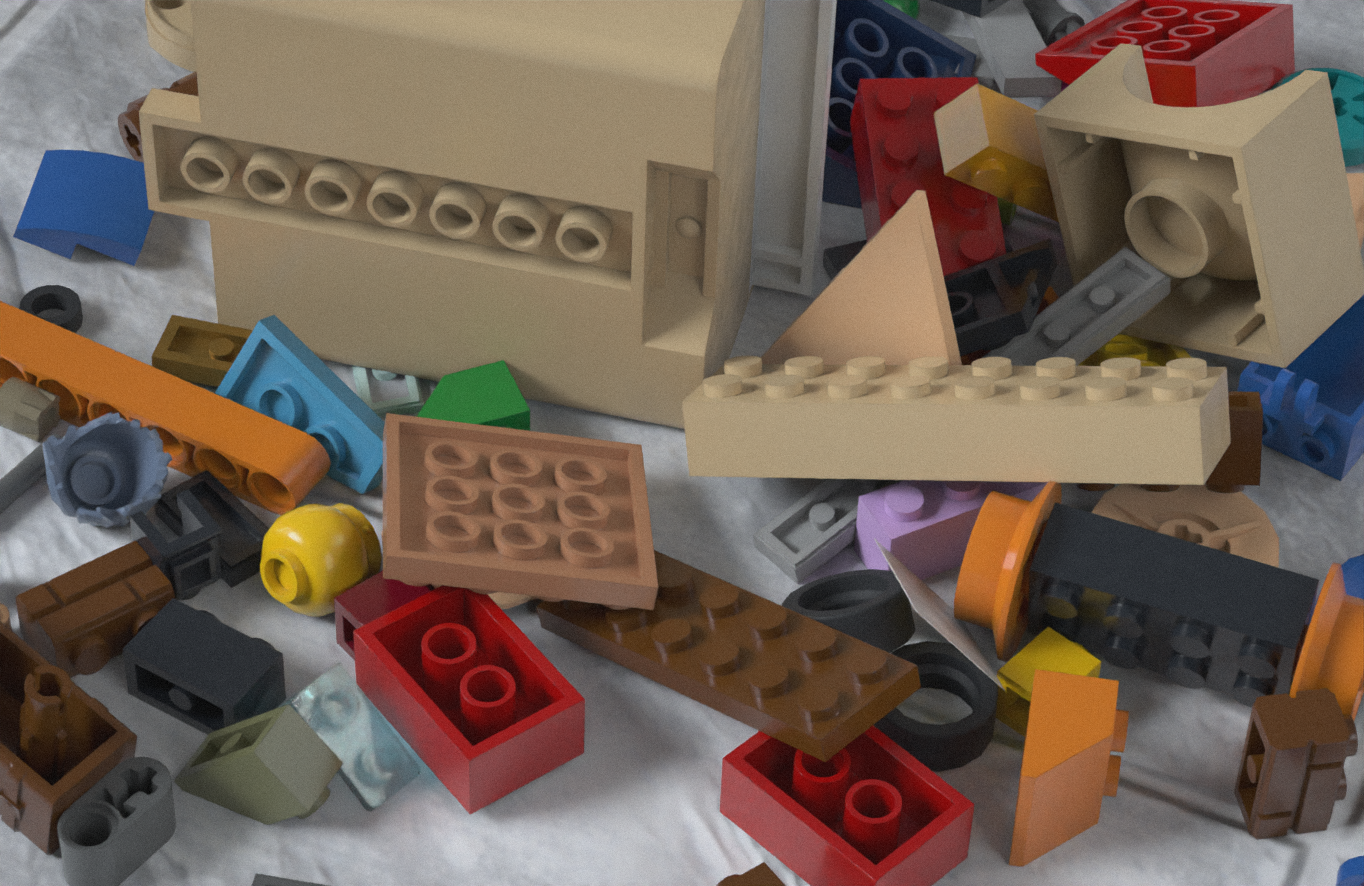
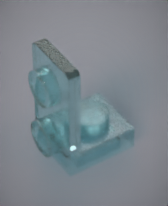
(348, 723)

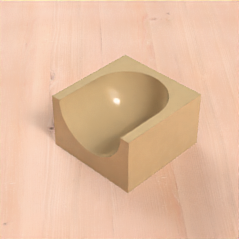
(1223, 199)

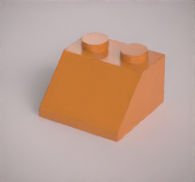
(1066, 761)

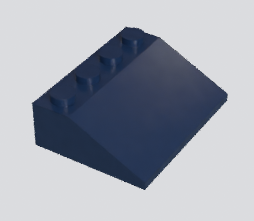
(876, 43)

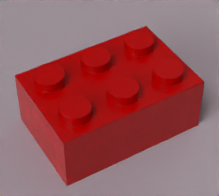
(469, 694)
(850, 820)

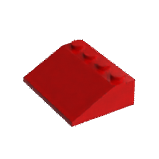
(1190, 48)

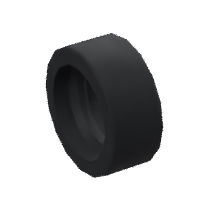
(860, 604)
(952, 743)

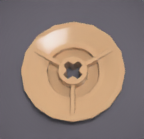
(1197, 515)

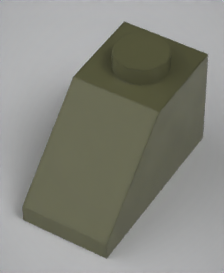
(263, 767)

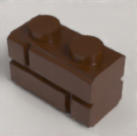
(93, 609)
(1294, 763)

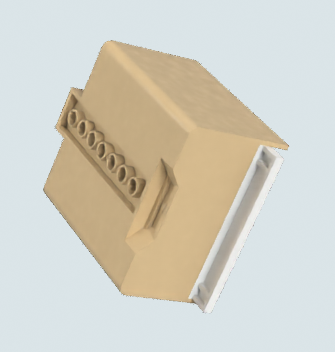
(504, 181)

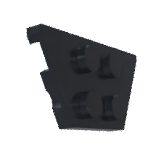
(999, 296)

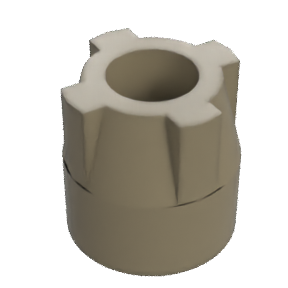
(28, 409)

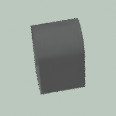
(117, 824)

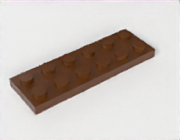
(744, 658)

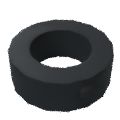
(55, 297)

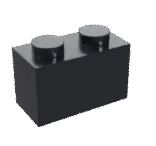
(203, 669)

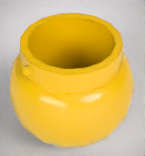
(317, 556)

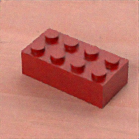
(901, 154)

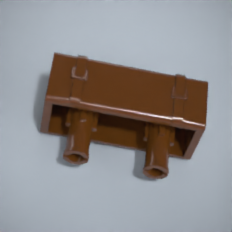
(51, 742)

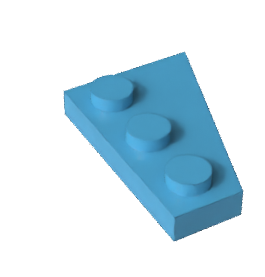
(293, 386)

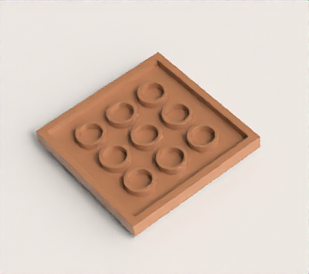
(516, 513)

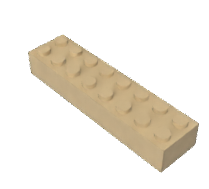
(960, 420)

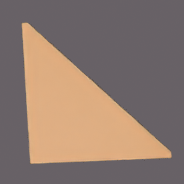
(882, 303)

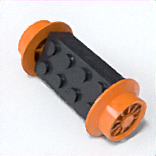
(1158, 602)

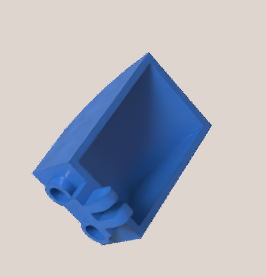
(1318, 400)

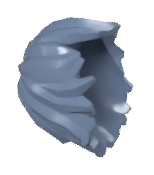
(106, 470)

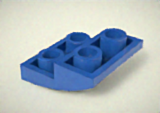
(87, 202)

